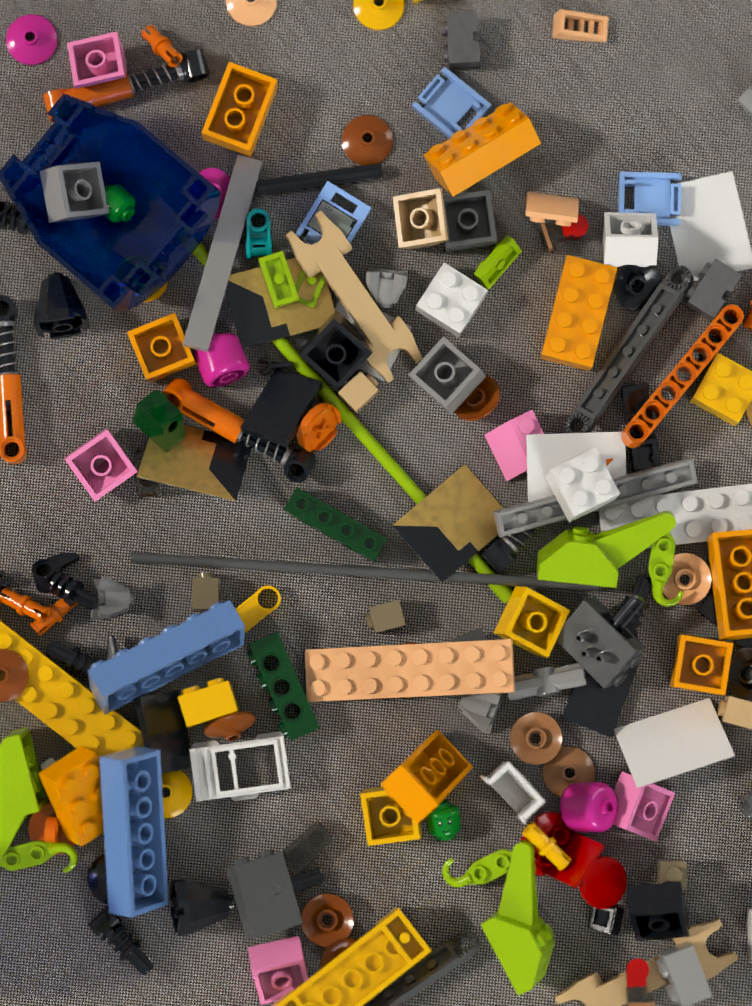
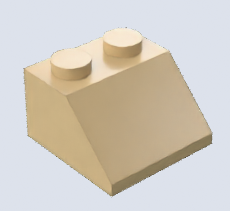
(420, 219)

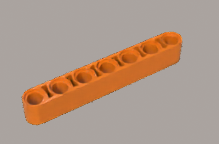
(690, 367)

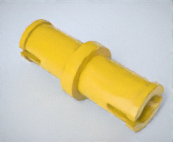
(546, 846)

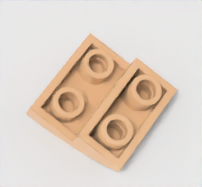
(554, 207)

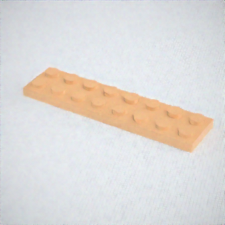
(410, 670)

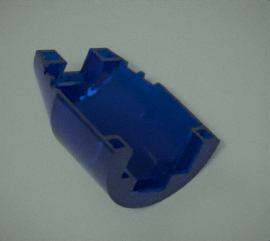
(121, 259)

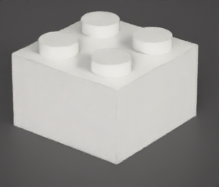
(630, 239)
(451, 300)
(582, 485)

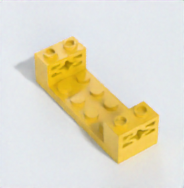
(363, 967)

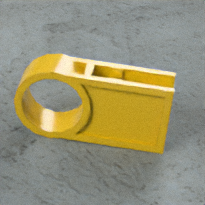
(251, 611)

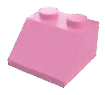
(97, 60)
(510, 446)
(101, 464)
(641, 808)
(277, 968)

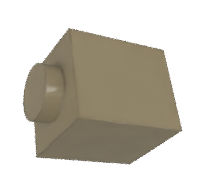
(205, 591)
(385, 617)
(672, 871)

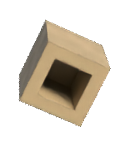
(359, 391)
(736, 712)

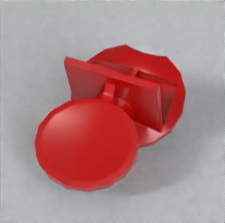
(599, 878)

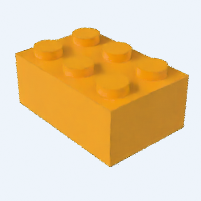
(239, 109)
(76, 794)

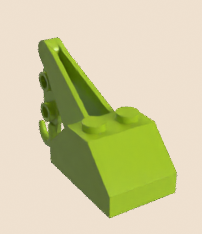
(594, 559)
(22, 795)
(515, 930)

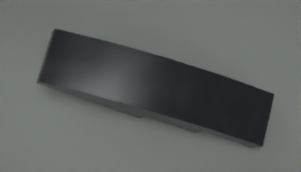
(645, 455)

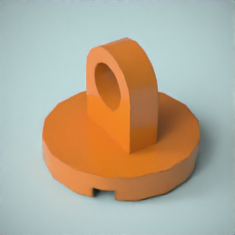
(318, 427)
(46, 827)

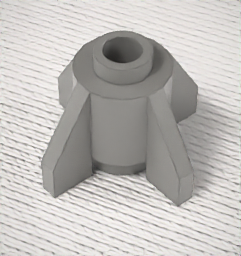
(386, 285)
(113, 598)
(481, 709)

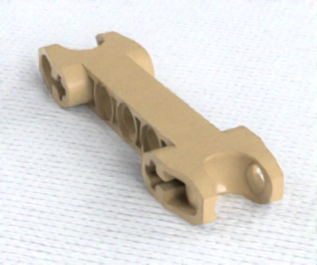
(328, 260)
(612, 992)

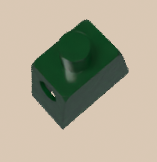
(160, 420)

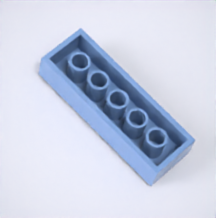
(166, 656)
(134, 831)

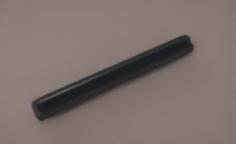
(318, 179)

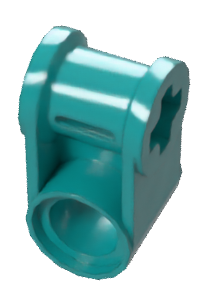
(258, 239)

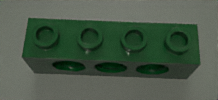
(335, 525)
(273, 646)

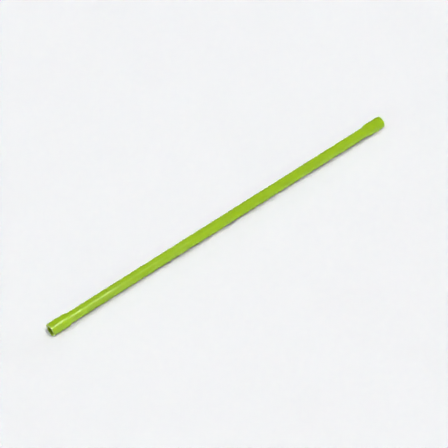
(503, 592)

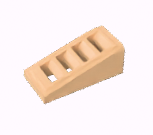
(579, 35)

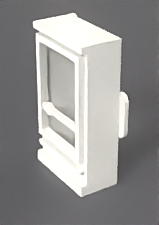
(206, 772)
(514, 790)

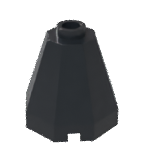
(59, 309)
(197, 906)

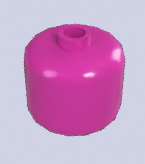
(223, 362)
(588, 807)

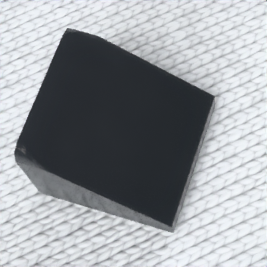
(606, 920)

